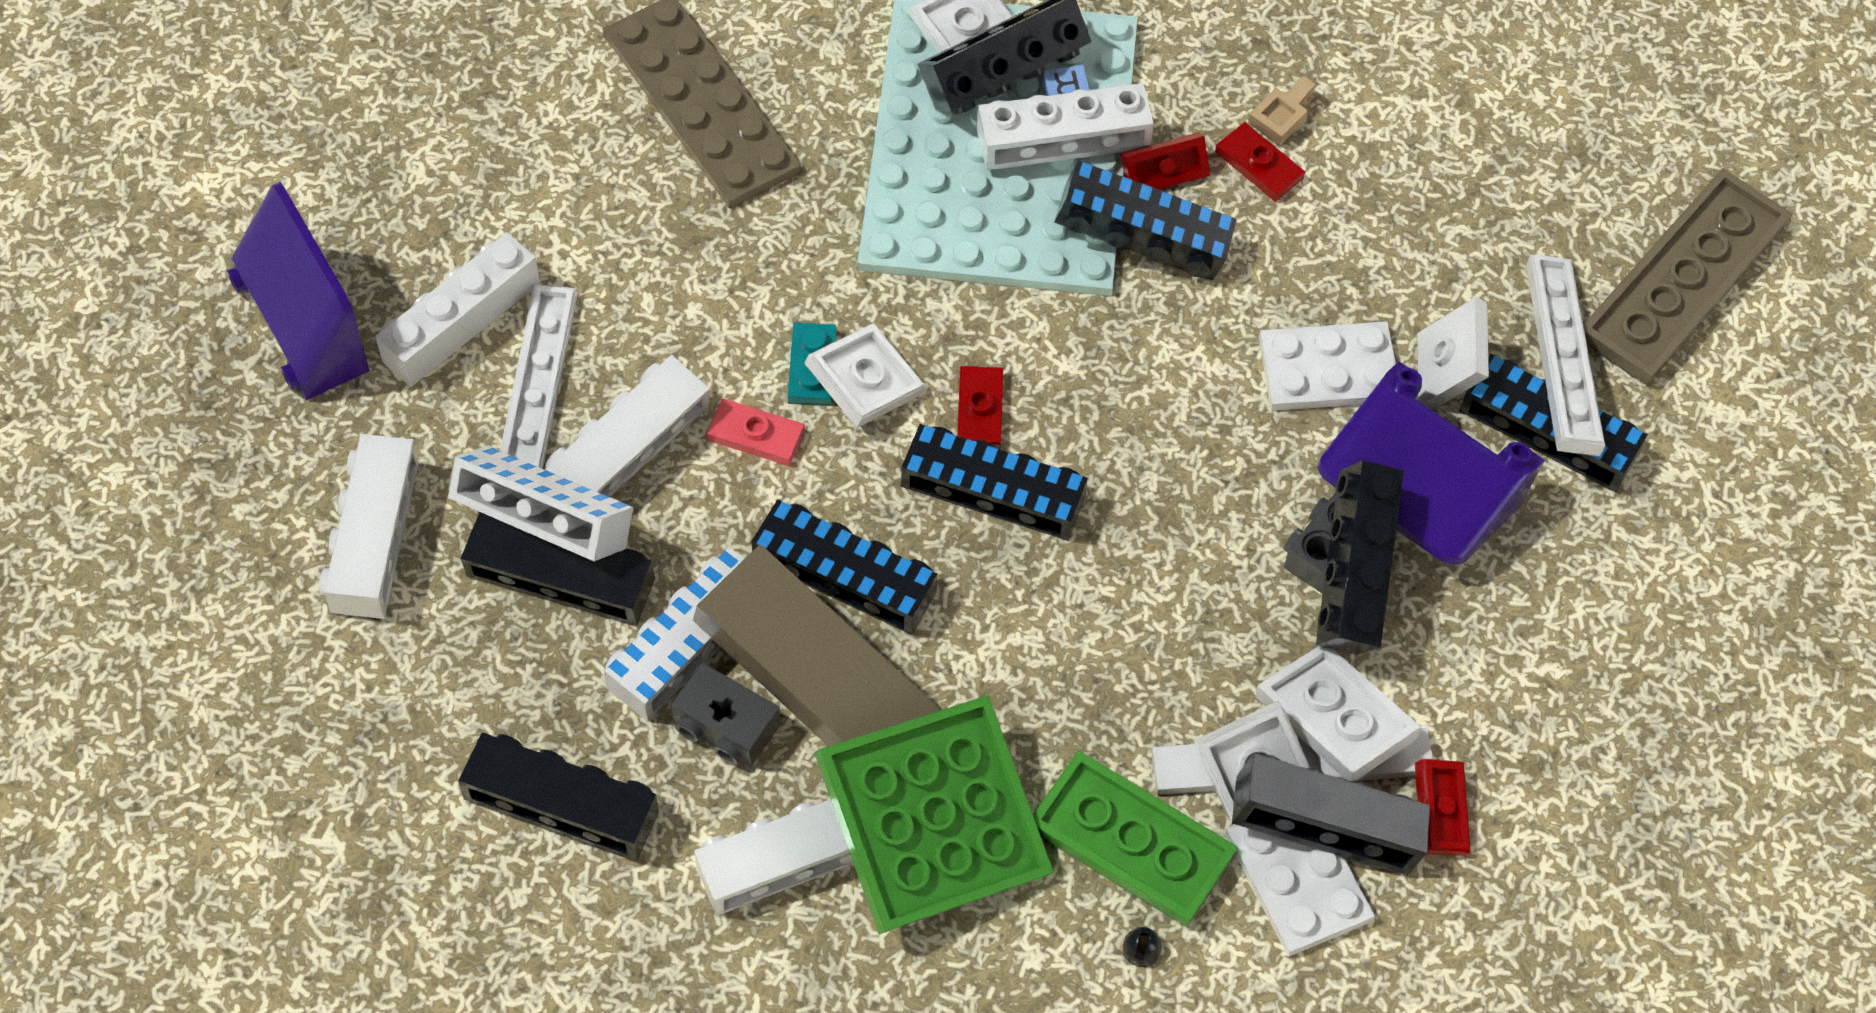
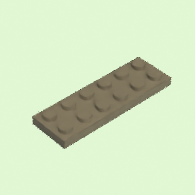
(702, 101)
(1684, 276)

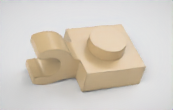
(1283, 113)

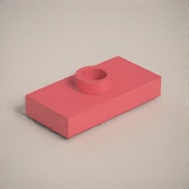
(755, 432)

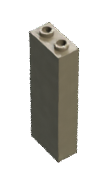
(806, 652)

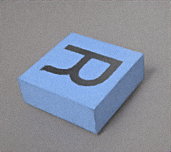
(1064, 80)

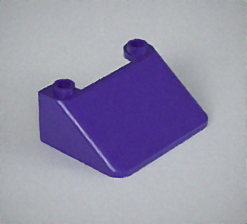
(298, 297)
(1451, 483)

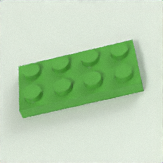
(1133, 838)

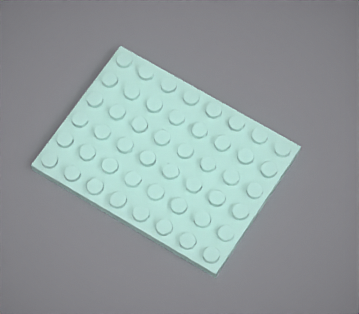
(949, 218)

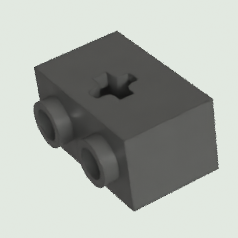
(715, 695)

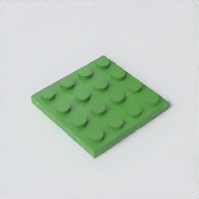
(933, 813)

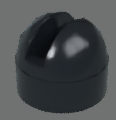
(1153, 947)

